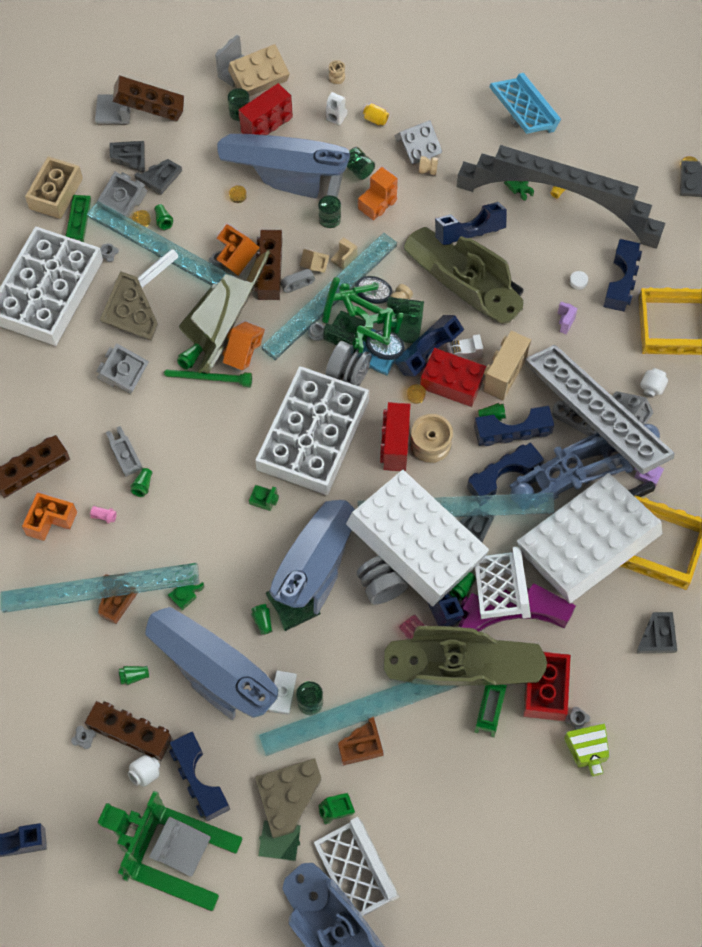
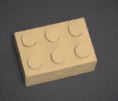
(259, 70)
(54, 187)
(506, 365)

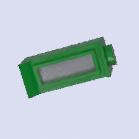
(490, 708)

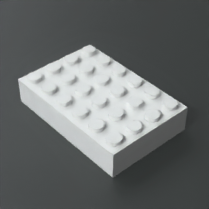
(47, 285)
(312, 430)
(417, 537)
(590, 537)

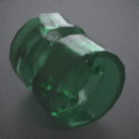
(237, 99)
(360, 164)
(329, 211)
(309, 698)

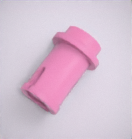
(107, 515)

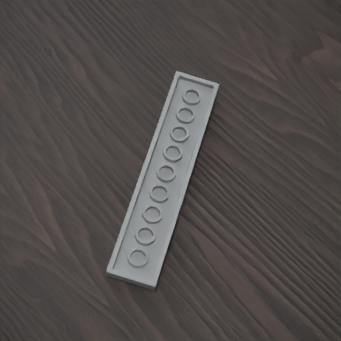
(600, 409)

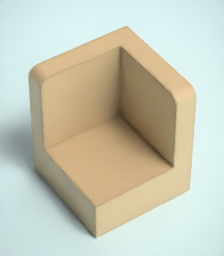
(346, 253)
(314, 260)

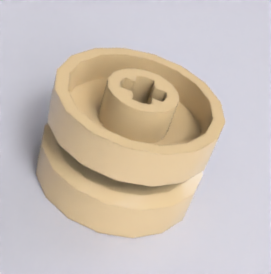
(431, 438)

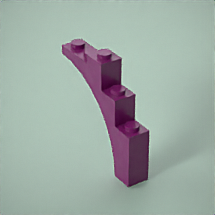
(542, 604)

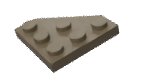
(129, 308)
(287, 795)

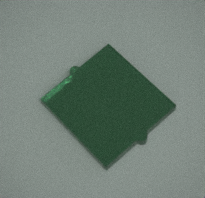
(281, 847)

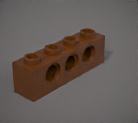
(148, 98)
(270, 288)
(41, 465)
(154, 748)

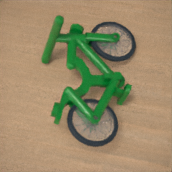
(367, 291)

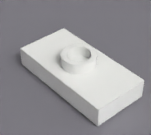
(286, 683)

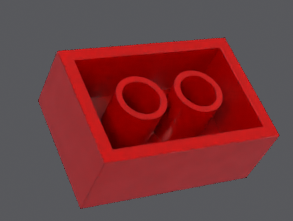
(266, 111)
(453, 377)
(395, 436)
(550, 695)

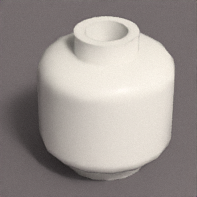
(654, 382)
(144, 770)

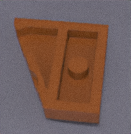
(114, 607)
(361, 744)

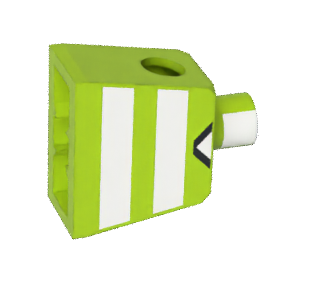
(589, 747)

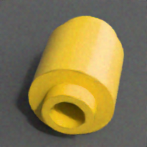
(375, 114)

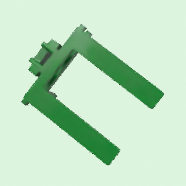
(119, 822)

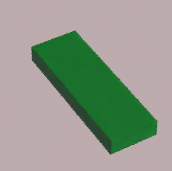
(78, 217)

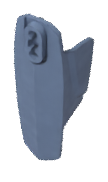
(286, 162)
(314, 558)
(212, 665)
(329, 919)

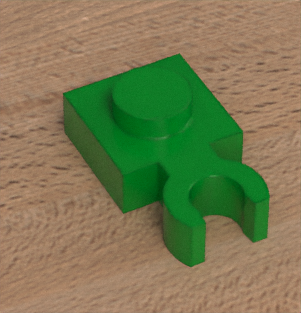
(521, 187)
(184, 595)

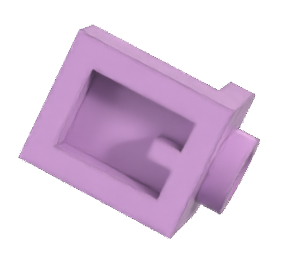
(568, 316)
(653, 475)

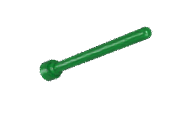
(243, 379)

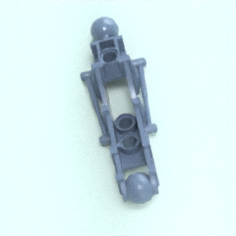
(574, 477)

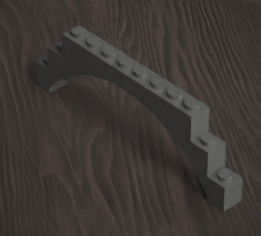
(610, 193)

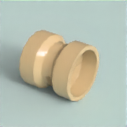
(336, 72)
(428, 165)
(402, 292)

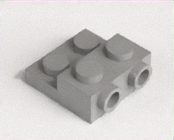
(122, 193)
(122, 368)

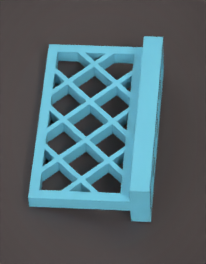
(531, 99)

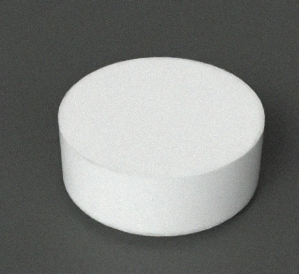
(578, 280)

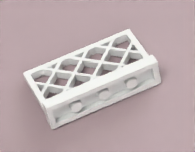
(517, 578)
(369, 854)

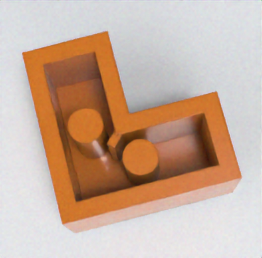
(379, 195)
(237, 249)
(241, 344)
(45, 512)

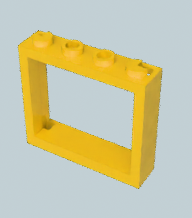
(667, 346)
(662, 572)

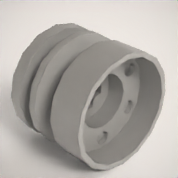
(346, 364)
(381, 581)

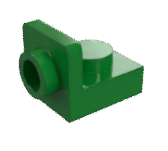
(264, 497)
(335, 808)

